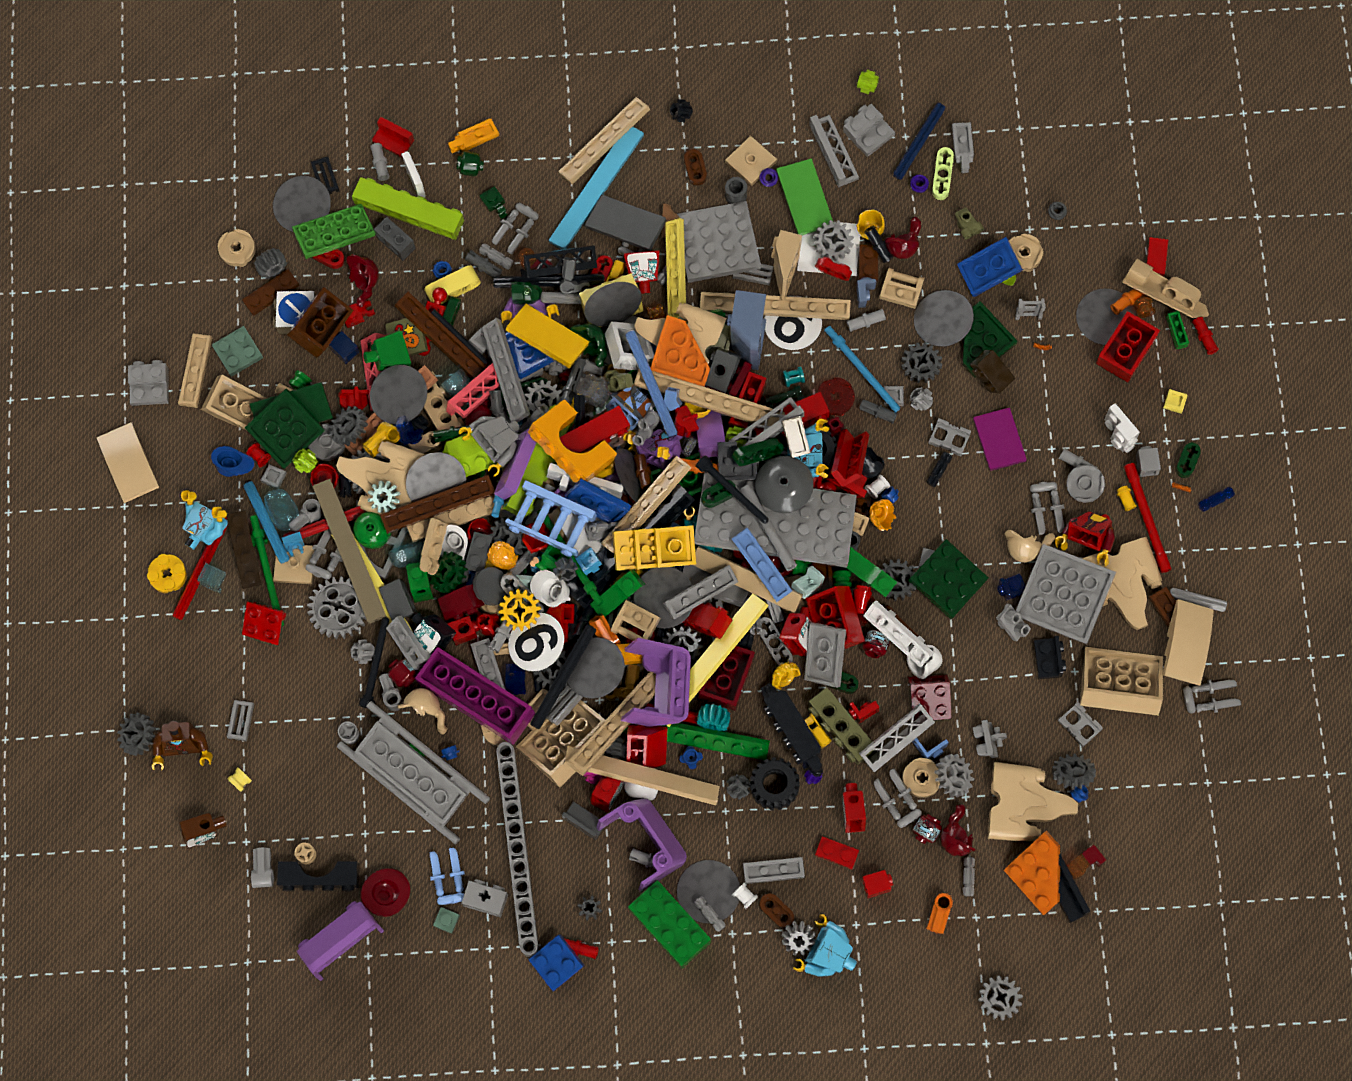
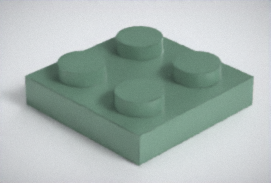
(237, 351)

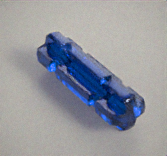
(1216, 499)

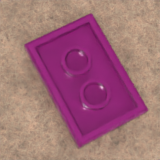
(999, 439)

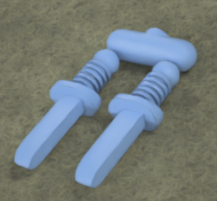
(453, 898)

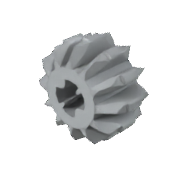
(798, 945)

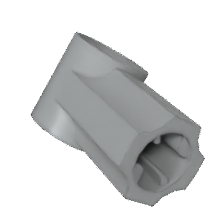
(262, 874)

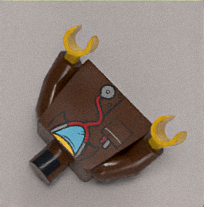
(179, 740)

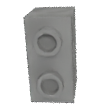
(492, 906)

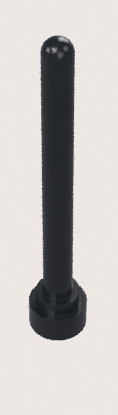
(705, 465)
(375, 665)

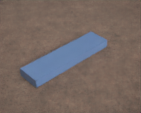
(762, 564)

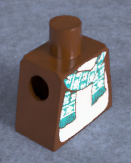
(193, 830)

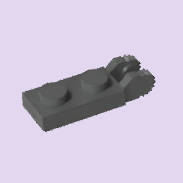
(477, 554)

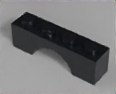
(344, 876)

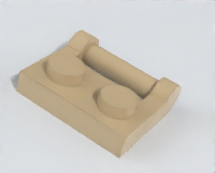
(901, 293)
(637, 617)

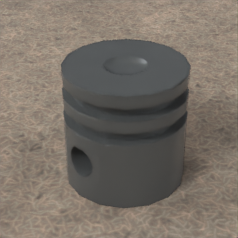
(735, 190)

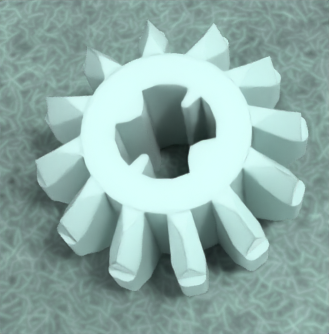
(386, 504)

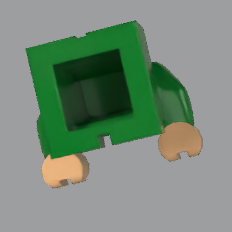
(548, 559)

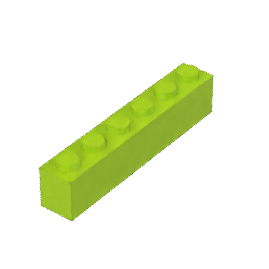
(408, 208)
(535, 472)

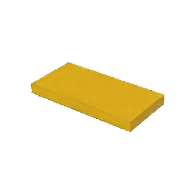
(547, 335)

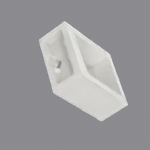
(614, 335)

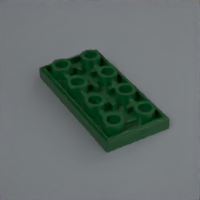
(311, 397)

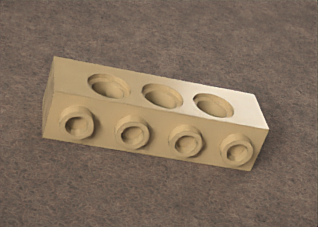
(436, 415)

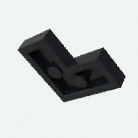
(729, 468)

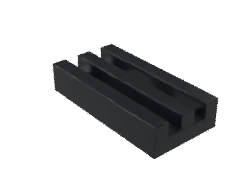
(320, 162)

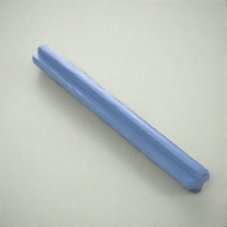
(651, 383)

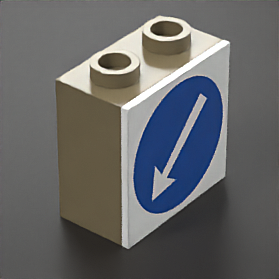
(289, 308)

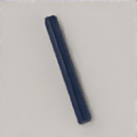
(919, 141)

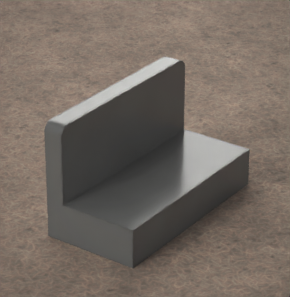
(398, 599)
(582, 820)

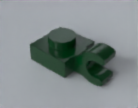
(494, 201)

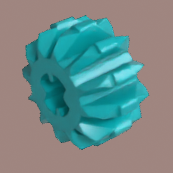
(713, 717)

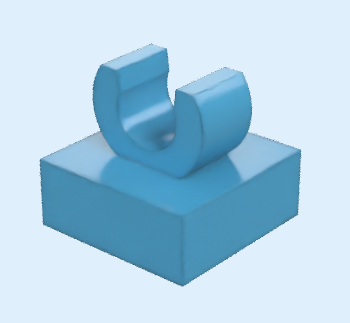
(293, 542)
(589, 561)

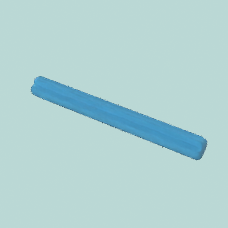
(266, 522)

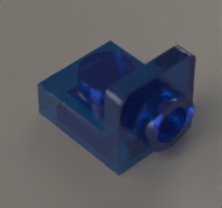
(406, 431)
(1011, 587)
(515, 679)

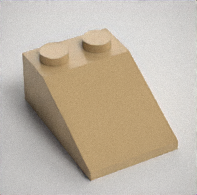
(786, 257)
(231, 402)

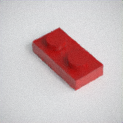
(837, 853)

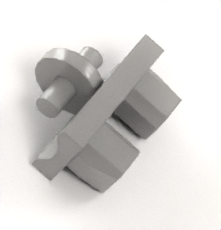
(1012, 623)
(989, 747)

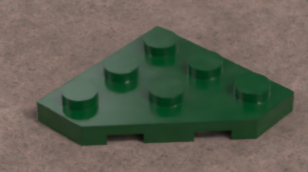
(985, 334)

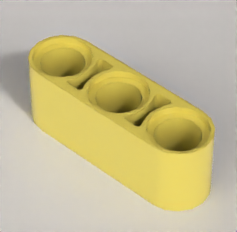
(455, 283)

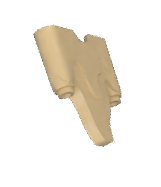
(702, 323)
(370, 471)
(1127, 590)
(1023, 801)

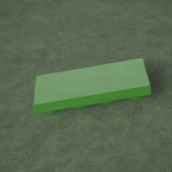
(804, 196)
(333, 231)

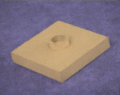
(750, 160)
(295, 569)

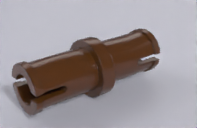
(643, 471)

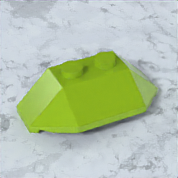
(469, 454)

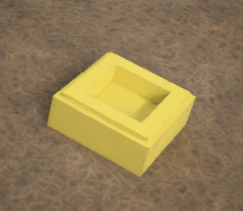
(1175, 401)

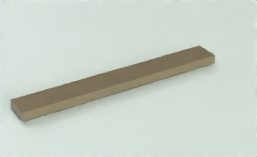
(349, 551)

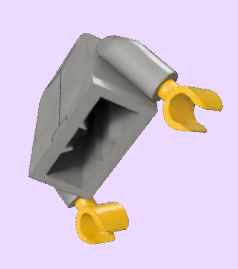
(495, 437)

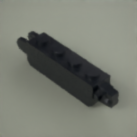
(793, 728)

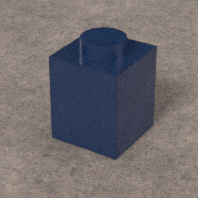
(343, 347)

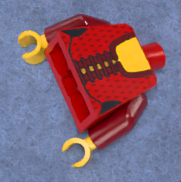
(1091, 531)

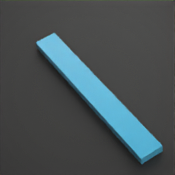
(595, 188)

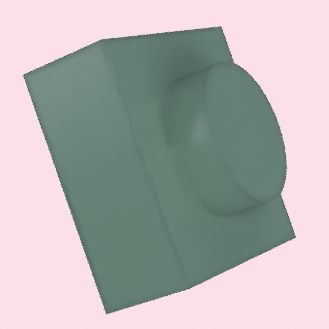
(446, 920)

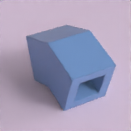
(672, 398)

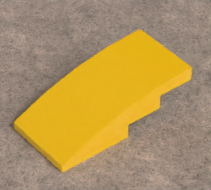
(654, 547)

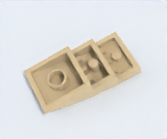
(127, 462)
(1188, 642)

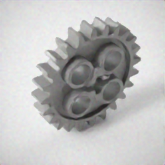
(332, 623)

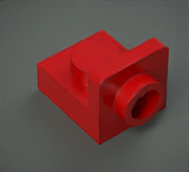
(867, 710)

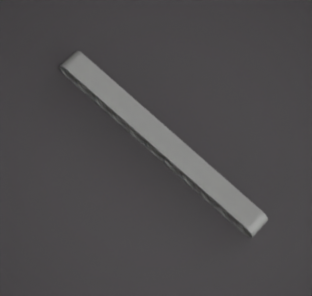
(512, 840)

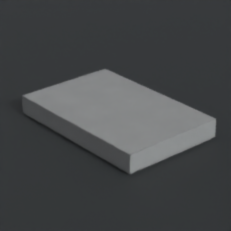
(825, 654)

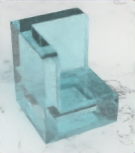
(211, 578)

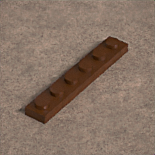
(440, 335)
(437, 504)

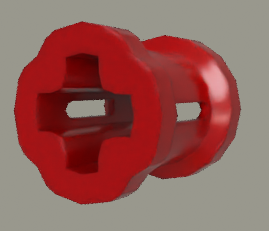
(258, 455)

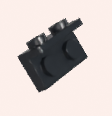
(1049, 658)

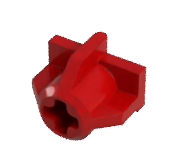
(353, 398)
(685, 421)
(487, 623)

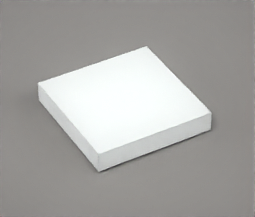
(413, 174)

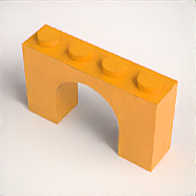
(576, 465)

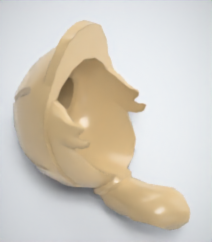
(1026, 549)
(426, 701)

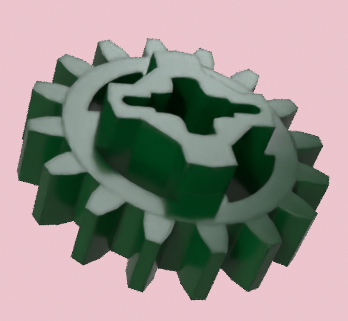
(449, 573)

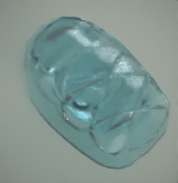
(456, 382)
(280, 508)
(406, 554)

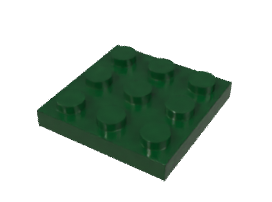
(285, 428)
(948, 579)

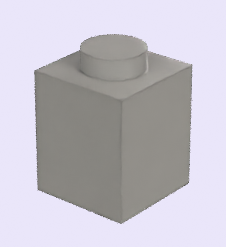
(1148, 461)

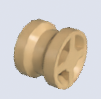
(305, 849)

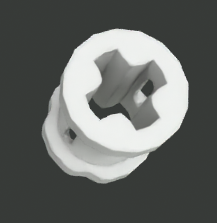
(877, 486)
(745, 895)

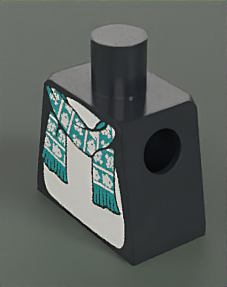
(432, 632)

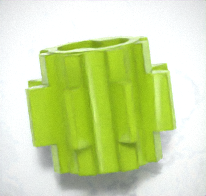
(867, 82)
(732, 432)
(305, 461)

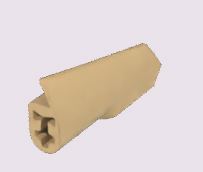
(1173, 292)

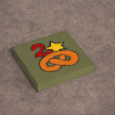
(413, 337)

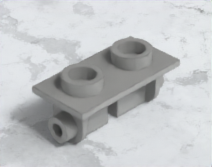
(599, 530)

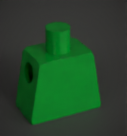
(388, 352)
(419, 581)

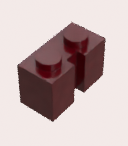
(459, 603)

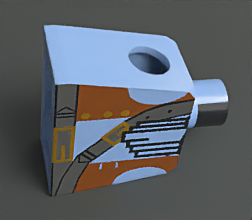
(633, 404)

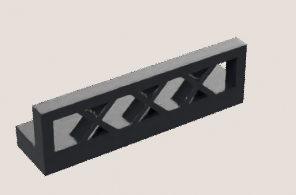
(557, 268)
(1070, 895)

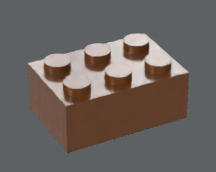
(320, 322)

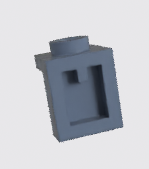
(862, 288)

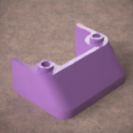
(671, 684)
(670, 854)
(337, 938)

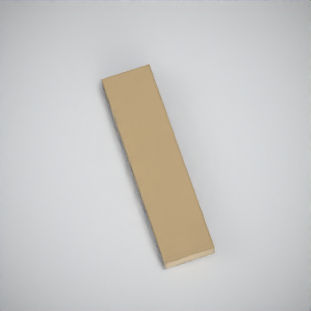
(195, 370)

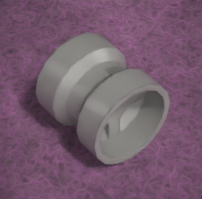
(345, 730)

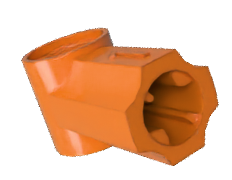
(603, 629)
(939, 915)

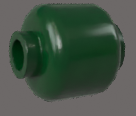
(469, 163)

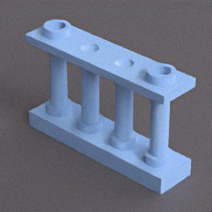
(566, 508)

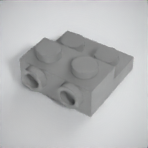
(868, 129)
(148, 383)

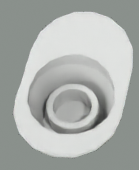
(455, 541)
(549, 588)

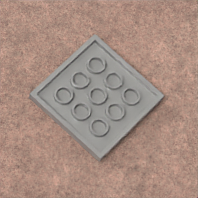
(719, 242)
(1065, 594)

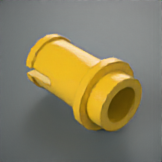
(1126, 498)

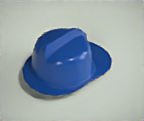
(231, 462)

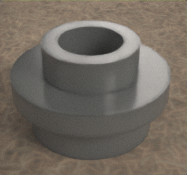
(1060, 206)

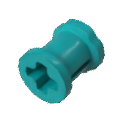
(799, 376)

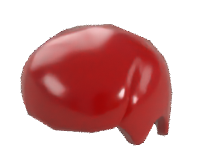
(324, 472)
(478, 525)

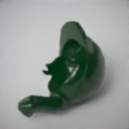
(597, 342)

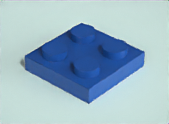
(556, 962)

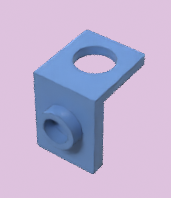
(935, 752)

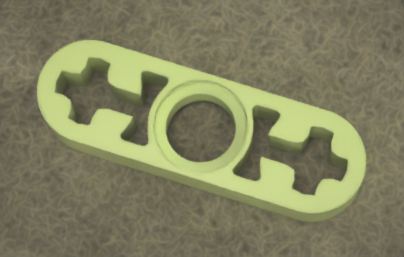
(939, 166)

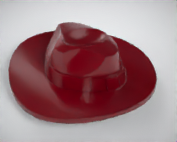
(385, 892)

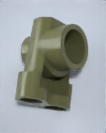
(969, 226)
(618, 381)

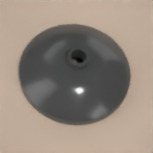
(785, 497)

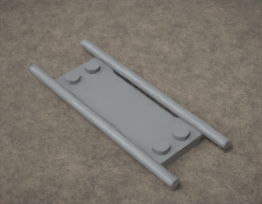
(410, 774)

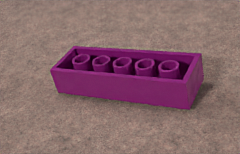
(475, 695)

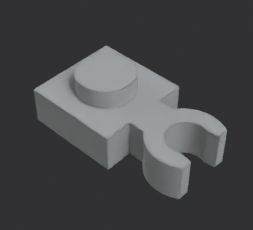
(479, 342)

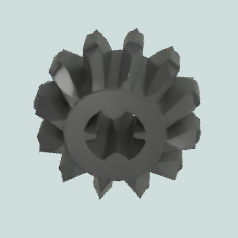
(270, 263)

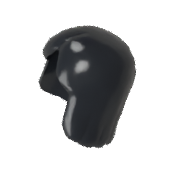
(873, 464)

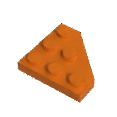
(680, 354)
(1038, 872)

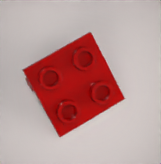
(263, 622)

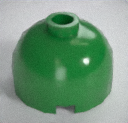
(370, 539)

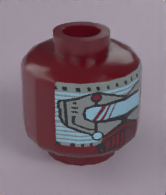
(875, 644)
(402, 673)
(927, 829)

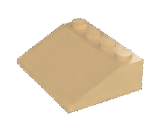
(1122, 681)
(548, 745)

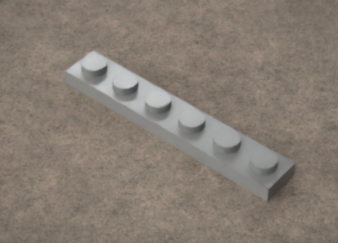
(506, 370)

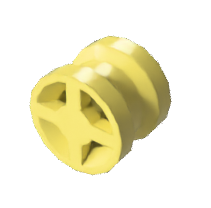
(239, 779)

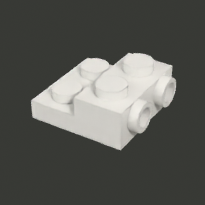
(1124, 432)

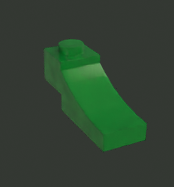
(869, 573)
(619, 593)

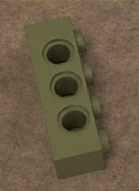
(825, 700)

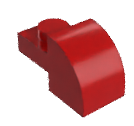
(563, 614)

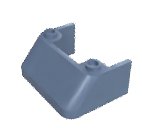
(748, 326)

